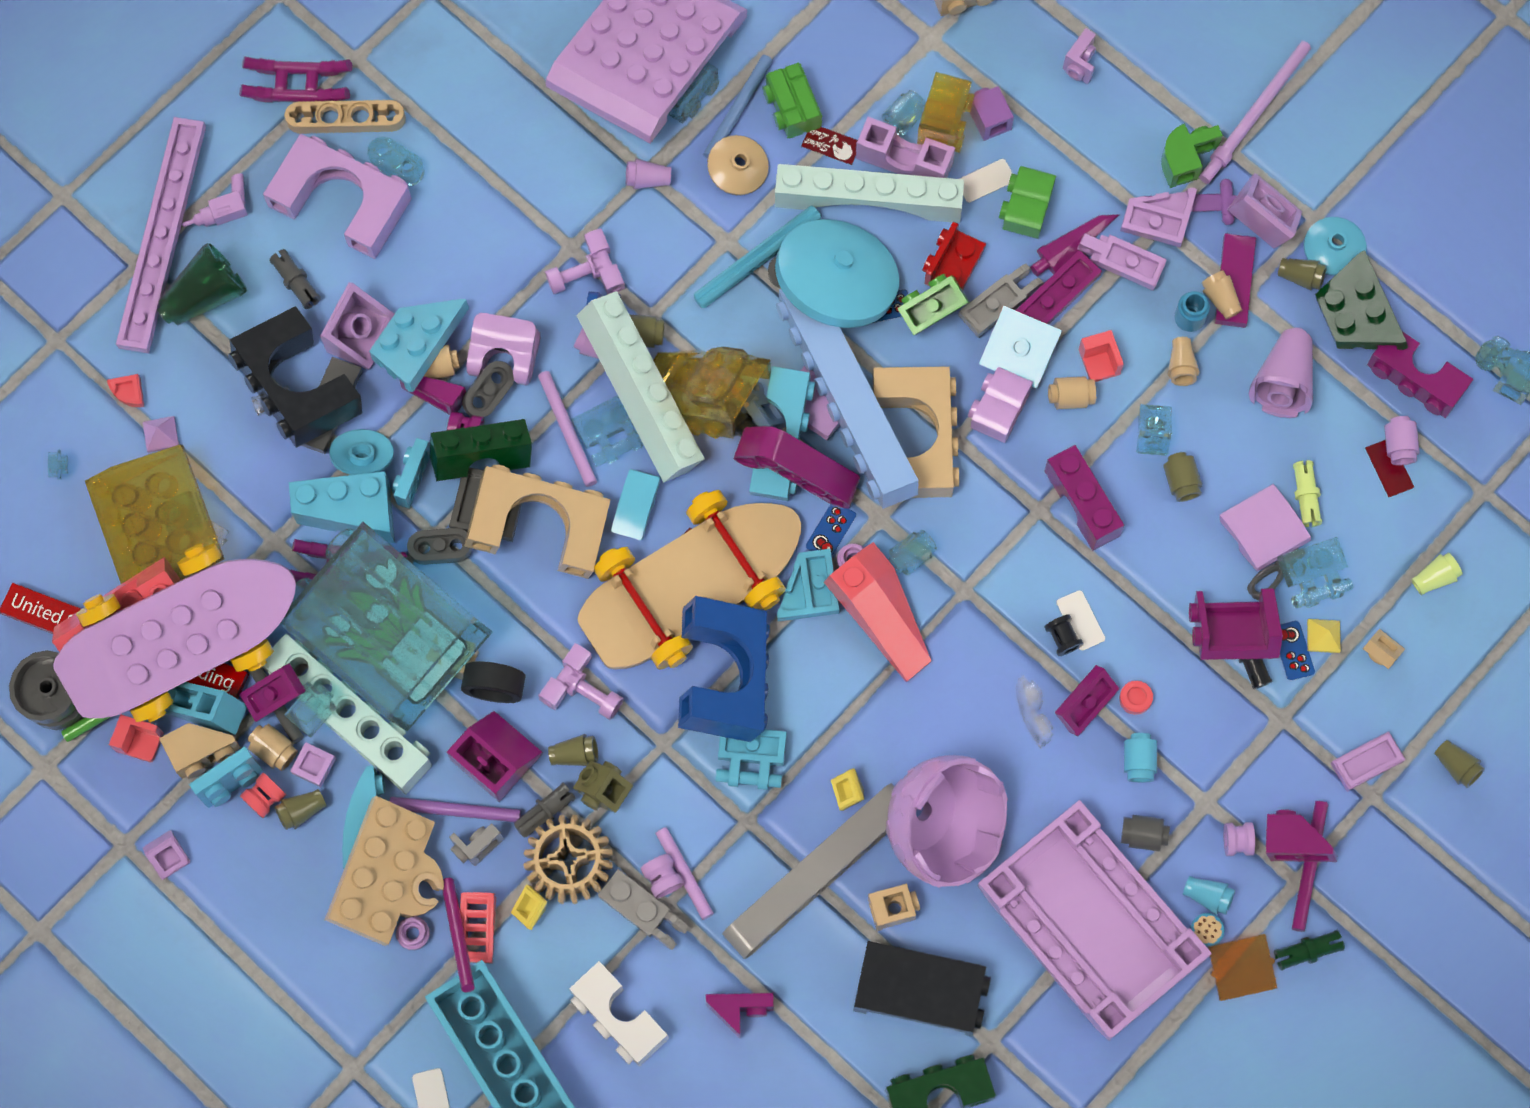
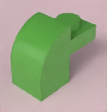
(1181, 152)

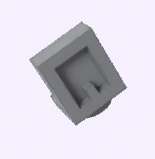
(481, 844)

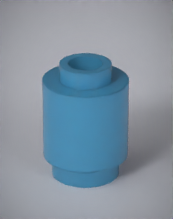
(1192, 311)

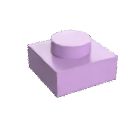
(313, 764)

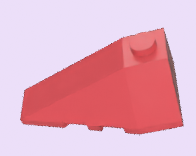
(877, 602)

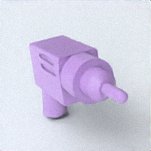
(223, 208)

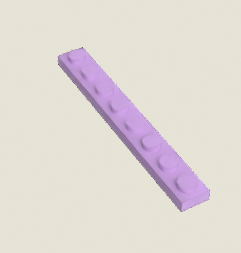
(161, 235)

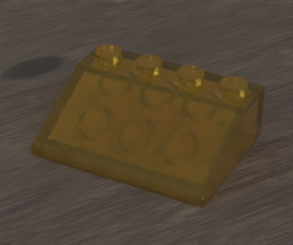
(151, 511)

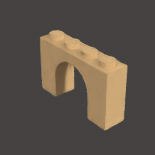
(929, 392)
(580, 511)

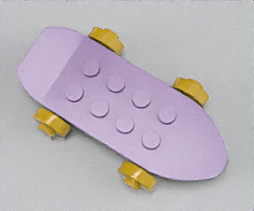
(174, 634)

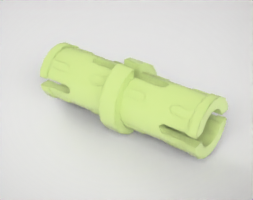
(1307, 493)

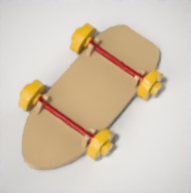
(725, 558)

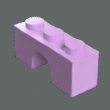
(886, 149)

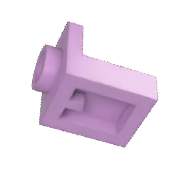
(1077, 58)

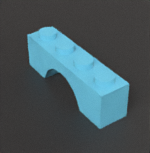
(788, 393)

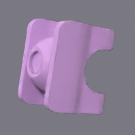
(503, 334)

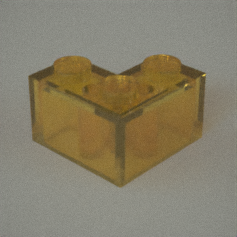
(945, 110)

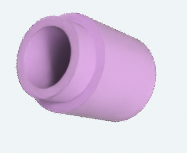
(1402, 440)

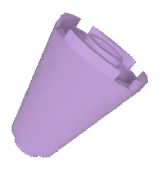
(1286, 376)

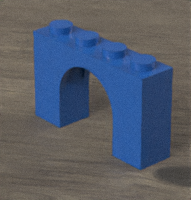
(743, 635)

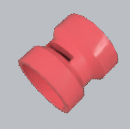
(257, 800)

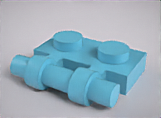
(763, 750)

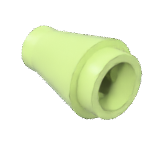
(1438, 573)

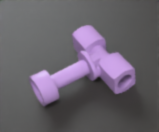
(597, 263)
(572, 680)

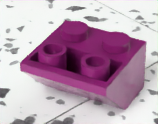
(494, 754)

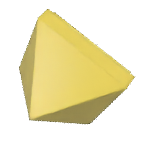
(1323, 636)
(847, 789)
(529, 907)

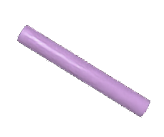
(682, 868)

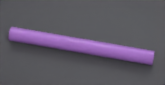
(457, 809)

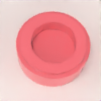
(1136, 697)

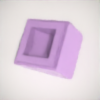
(166, 854)

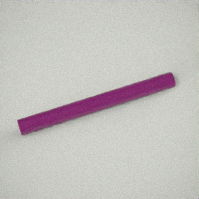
(1308, 872)
(458, 936)

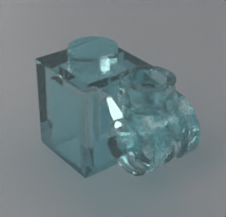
(1513, 367)

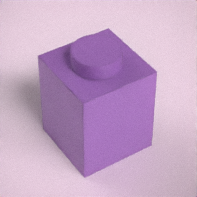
(991, 113)

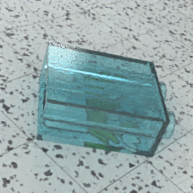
(383, 625)

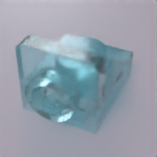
(1154, 429)
(311, 709)

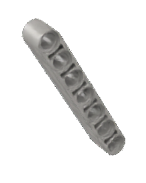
(810, 876)

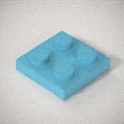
(220, 781)

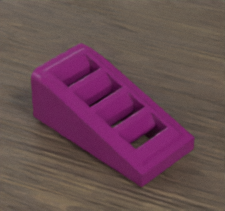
(439, 394)

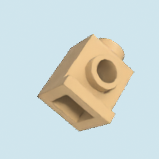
(882, 899)

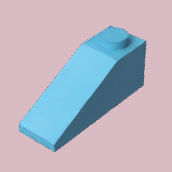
(207, 707)

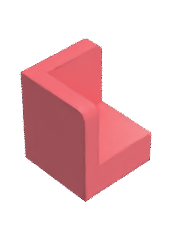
(1101, 356)
(136, 738)

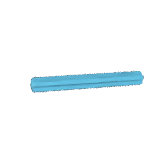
(751, 260)

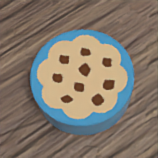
(1208, 928)

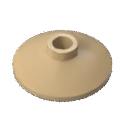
(729, 175)

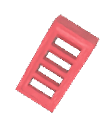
(479, 898)

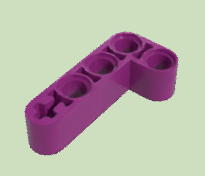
(797, 462)

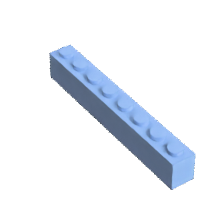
(852, 405)

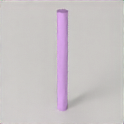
(567, 428)

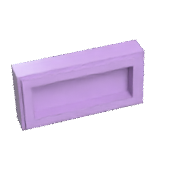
(1367, 761)

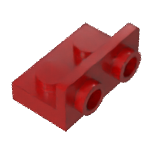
(955, 256)

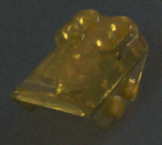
(711, 385)

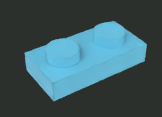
(415, 464)

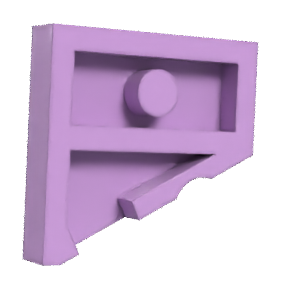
(1160, 216)

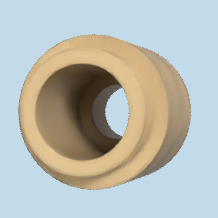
(444, 364)
(1072, 392)
(272, 747)

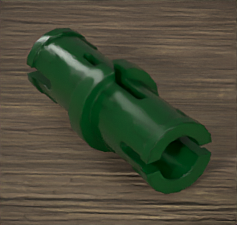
(1309, 950)

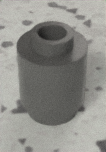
(1145, 832)

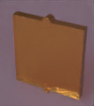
(1242, 967)

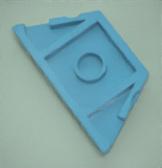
(416, 338)

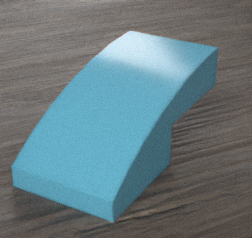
(635, 504)

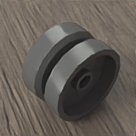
(40, 694)

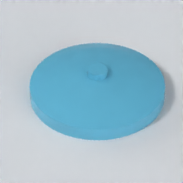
(837, 273)

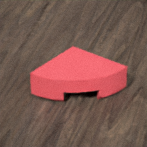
(127, 390)

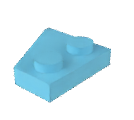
(806, 591)

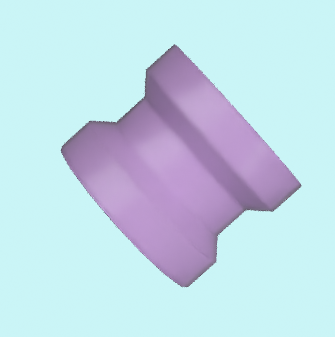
(1239, 839)

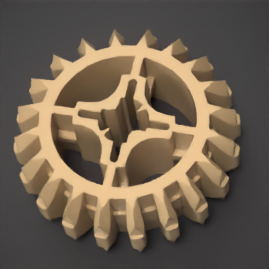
(553, 860)

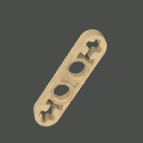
(345, 112)

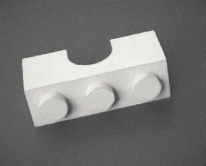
(595, 995)

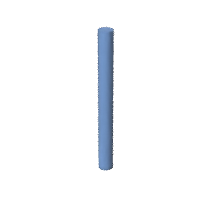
(740, 102)

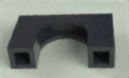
(298, 414)

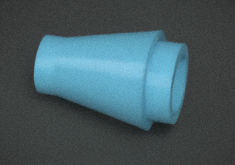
(1210, 894)

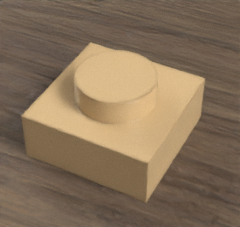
(1383, 649)

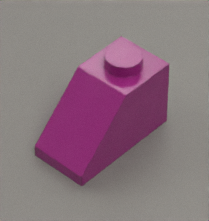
(1294, 839)

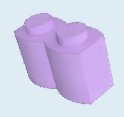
(1000, 404)

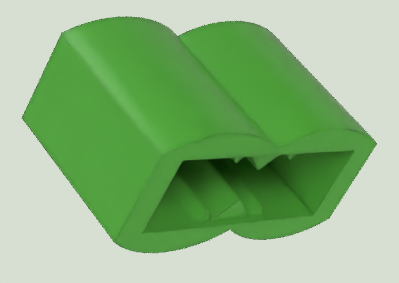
(1028, 201)

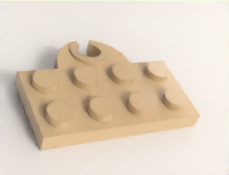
(385, 873)

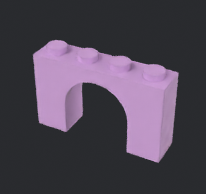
(314, 163)

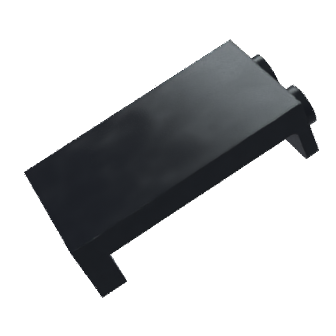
(921, 988)

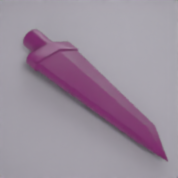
(1060, 250)

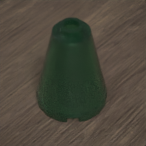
(201, 287)

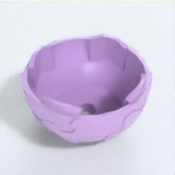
(958, 824)

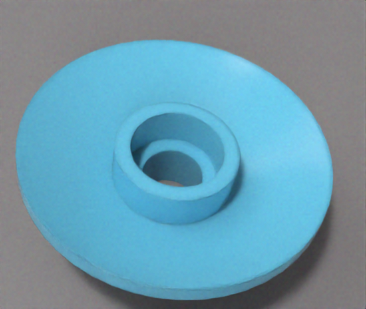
(1319, 243)
(361, 452)

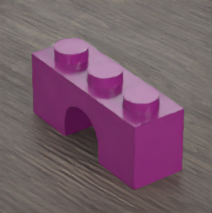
(1436, 391)
(1092, 507)

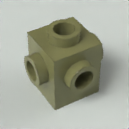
(602, 786)

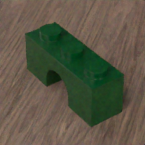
(457, 449)
(967, 1080)

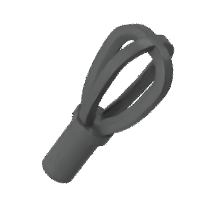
(1268, 570)

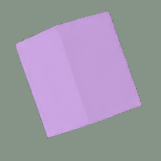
(1266, 212)
(355, 326)

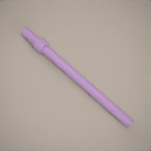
(1223, 153)

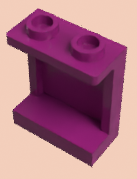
(1236, 628)

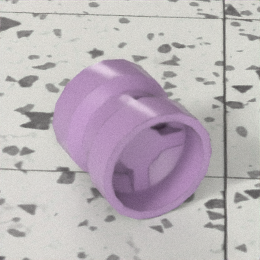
(662, 876)

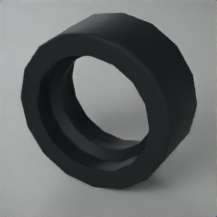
(493, 682)

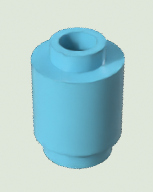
(1140, 758)

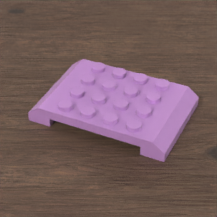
(641, 58)
(1093, 921)

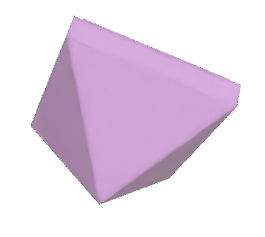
(160, 434)

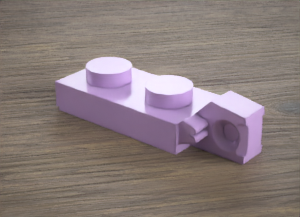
(1123, 259)

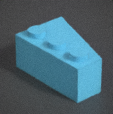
(344, 503)

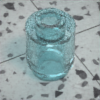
(905, 112)
(912, 552)

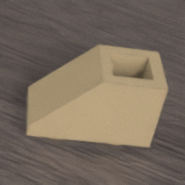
(196, 747)

